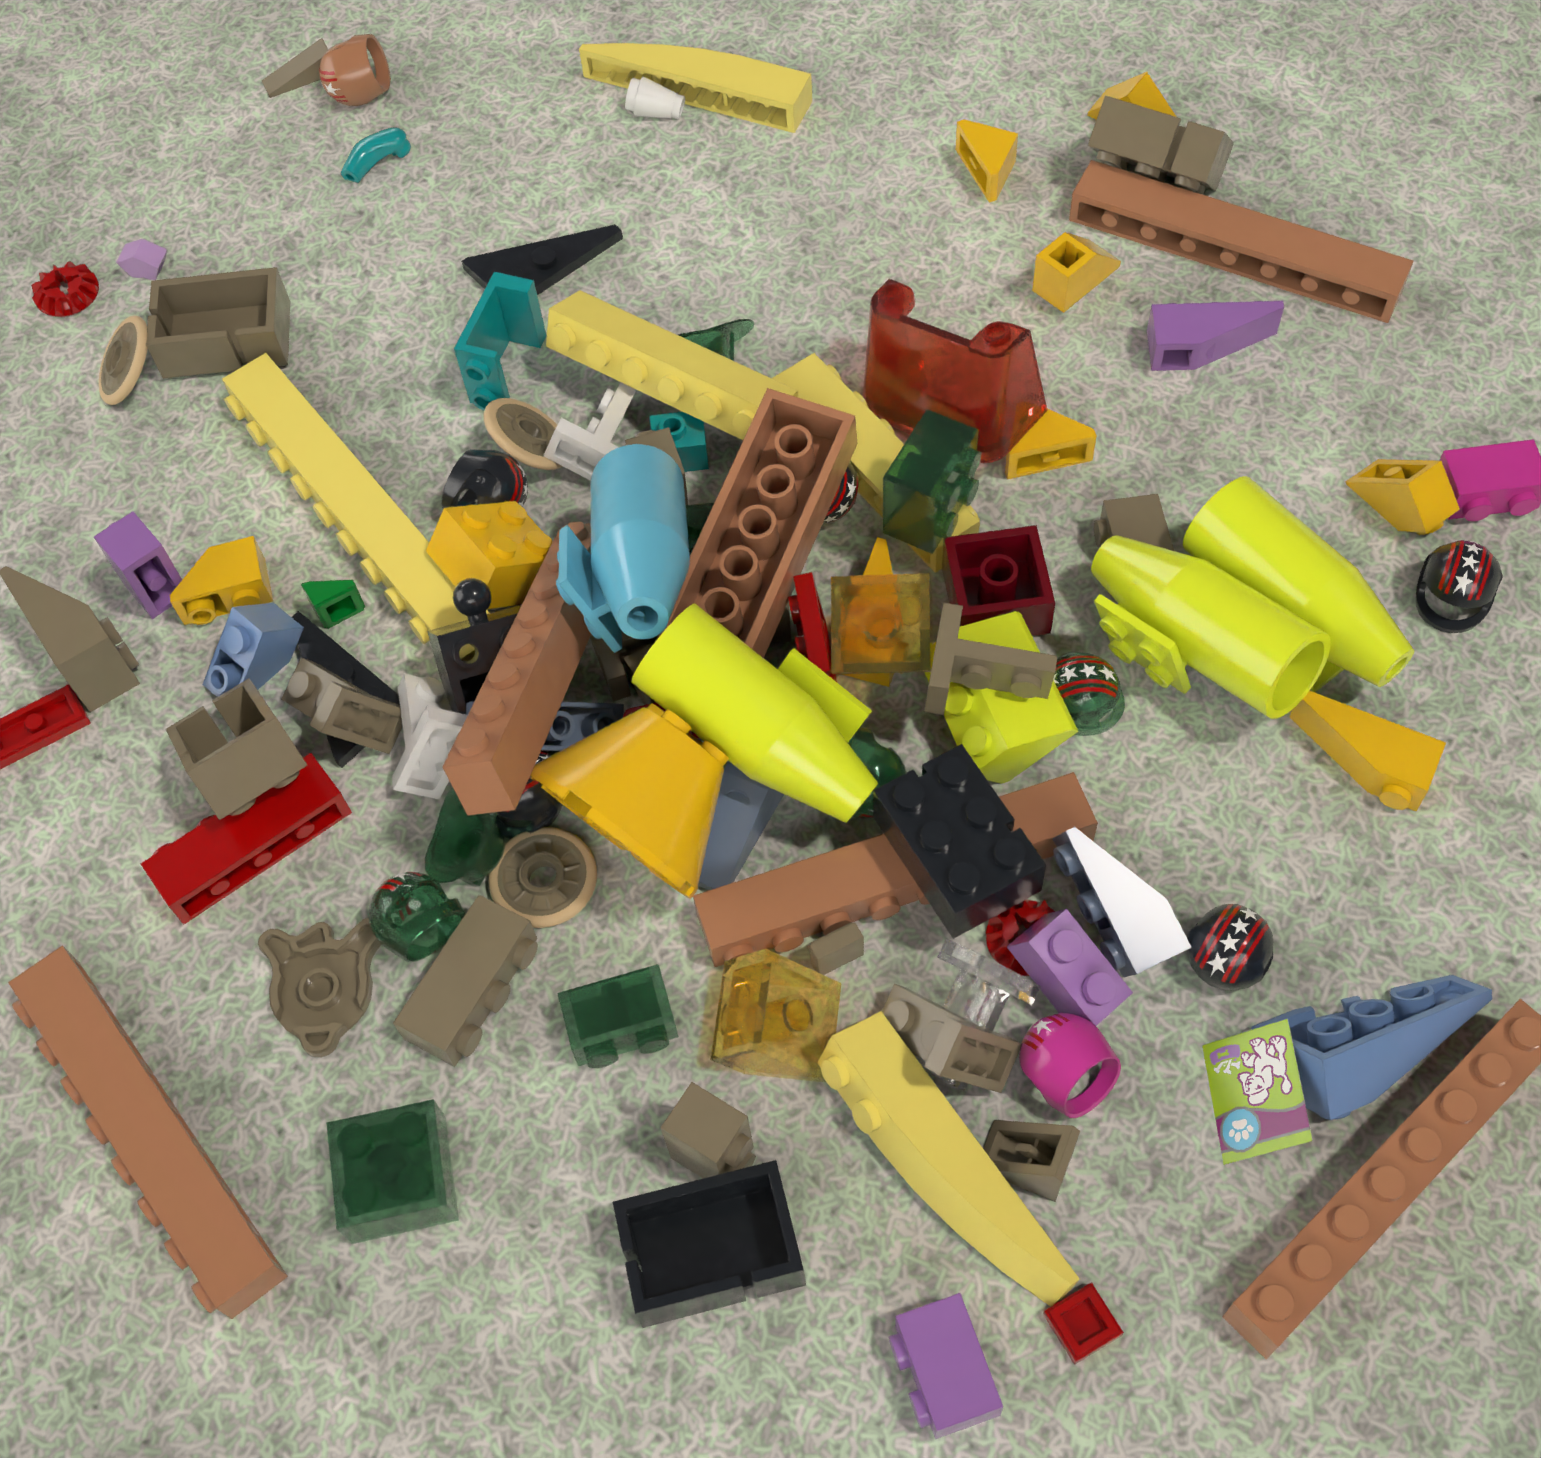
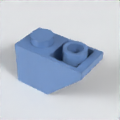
(253, 646)

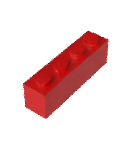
(234, 850)

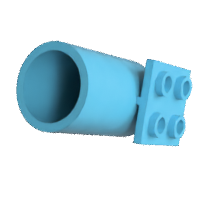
(635, 546)

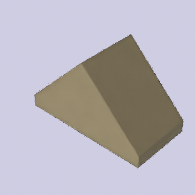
(1032, 1154)

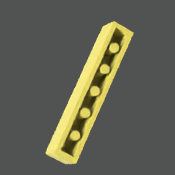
(658, 362)
(875, 439)

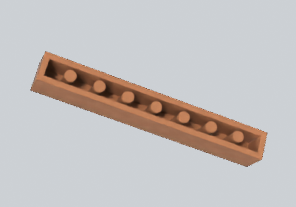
(1240, 241)
(520, 694)
(859, 880)
(148, 1134)
(1388, 1182)

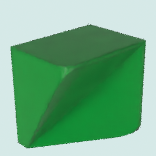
(333, 600)

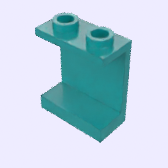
(503, 314)

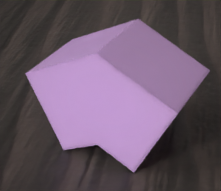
(142, 259)

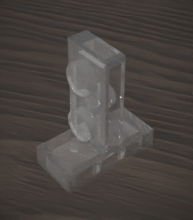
(980, 990)

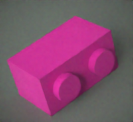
(1494, 479)

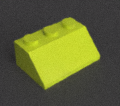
(996, 726)

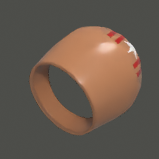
(348, 73)

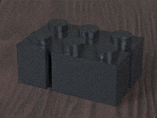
(958, 841)
(708, 1243)

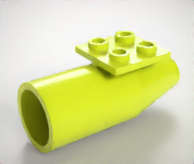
(1289, 563)
(1194, 614)
(771, 723)

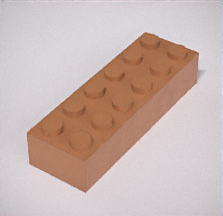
(768, 516)

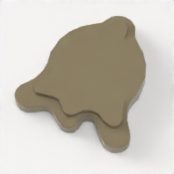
(320, 982)

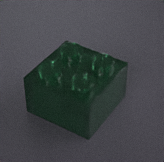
(930, 481)
(391, 1172)

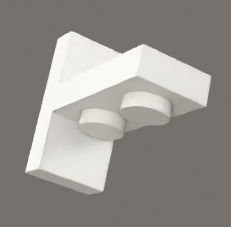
(583, 449)
(428, 736)

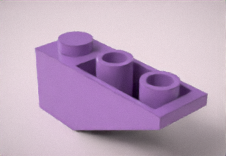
(1201, 333)

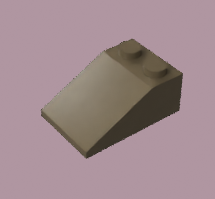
(75, 640)

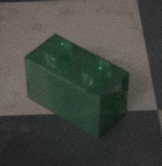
(618, 1017)

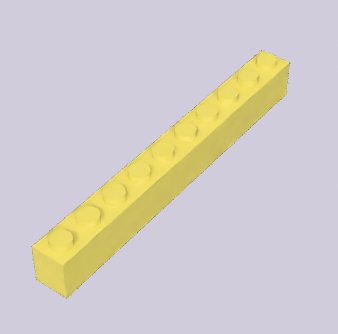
(344, 495)

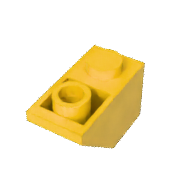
(1071, 270)
(223, 579)

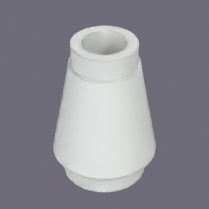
(653, 100)

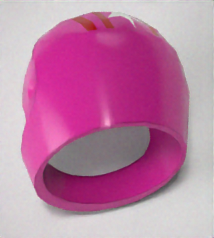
(1059, 1053)

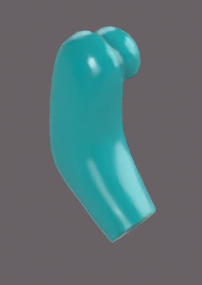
(373, 149)

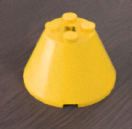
(643, 790)

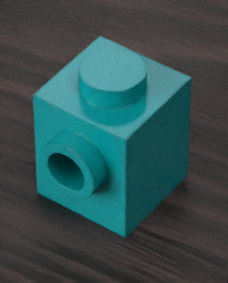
(688, 437)

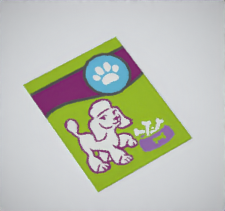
(1256, 1092)

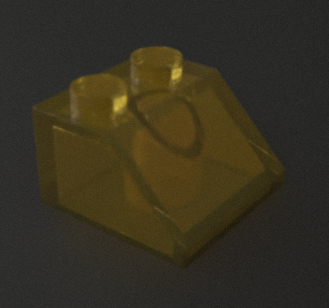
(881, 623)
(774, 1017)

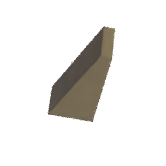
(297, 72)

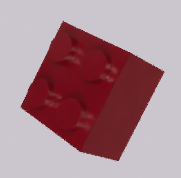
(999, 575)

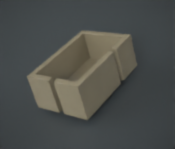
(1159, 145)
(218, 322)
(244, 768)

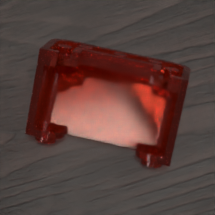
(976, 381)

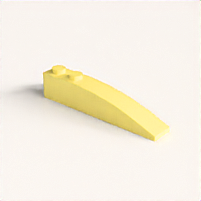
(707, 79)
(939, 1155)

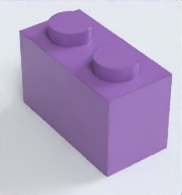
(140, 563)
(1069, 967)
(946, 1367)

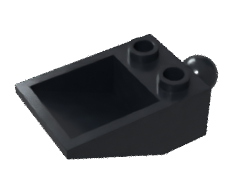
(482, 631)

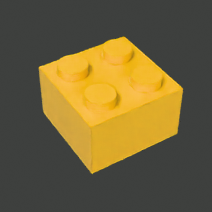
(492, 545)

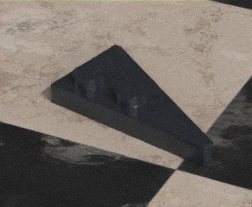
(544, 260)
(323, 650)

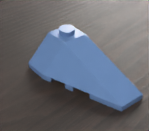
(1374, 1042)

